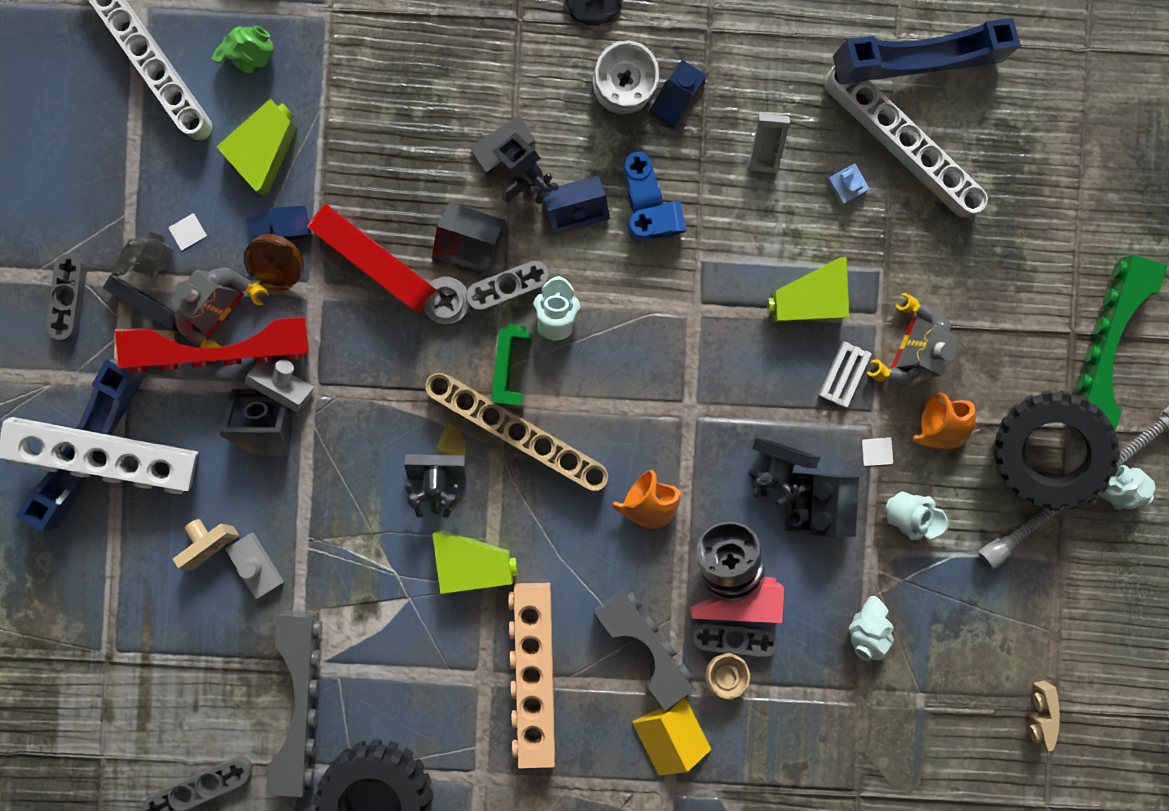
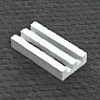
(855, 351)

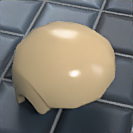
(727, 676)

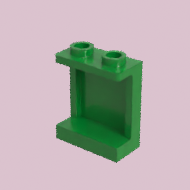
(503, 365)

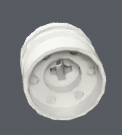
(630, 60)

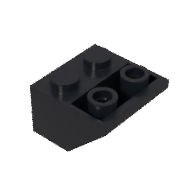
(825, 507)

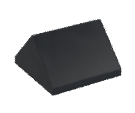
(467, 239)

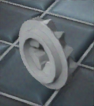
(442, 314)

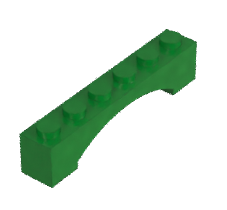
(1132, 283)

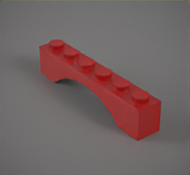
(146, 348)

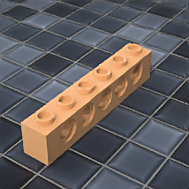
(539, 751)

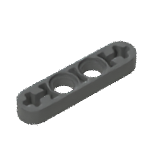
(196, 786)

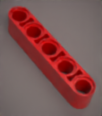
(371, 258)

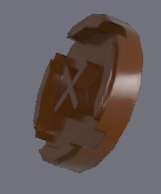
(273, 262)

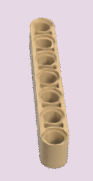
(502, 430)

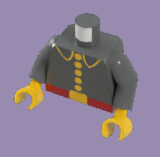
(207, 300)
(924, 348)

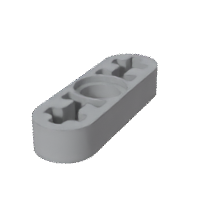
(524, 270)

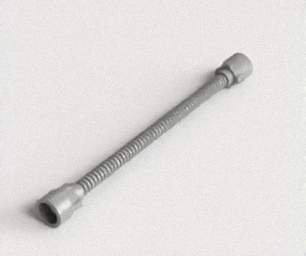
(1000, 549)

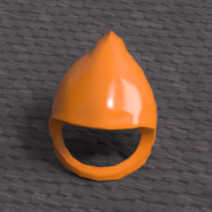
(954, 430)
(644, 507)

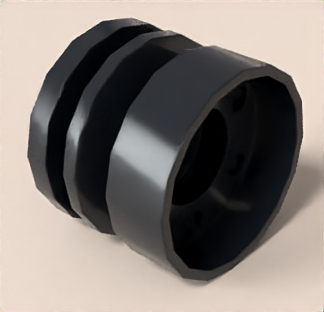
(730, 561)

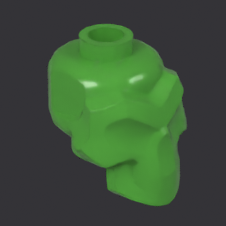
(246, 48)

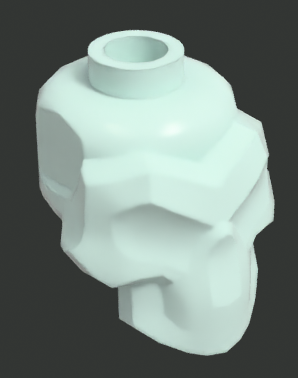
(556, 309)
(1129, 489)
(916, 516)
(872, 631)

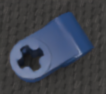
(643, 187)
(662, 221)

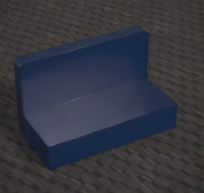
(577, 205)

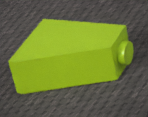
(260, 145)
(813, 296)
(471, 563)

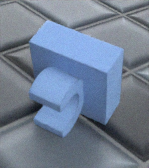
(848, 184)

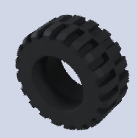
(1062, 490)
(379, 763)

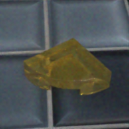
(452, 441)

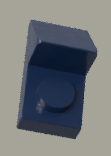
(677, 93)
(282, 221)

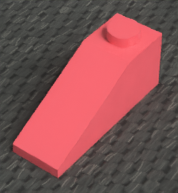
(761, 607)

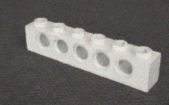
(17, 451)

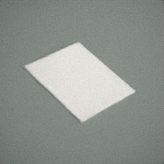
(187, 231)
(877, 451)

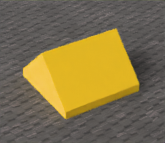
(672, 738)

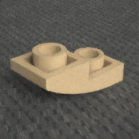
(1046, 721)

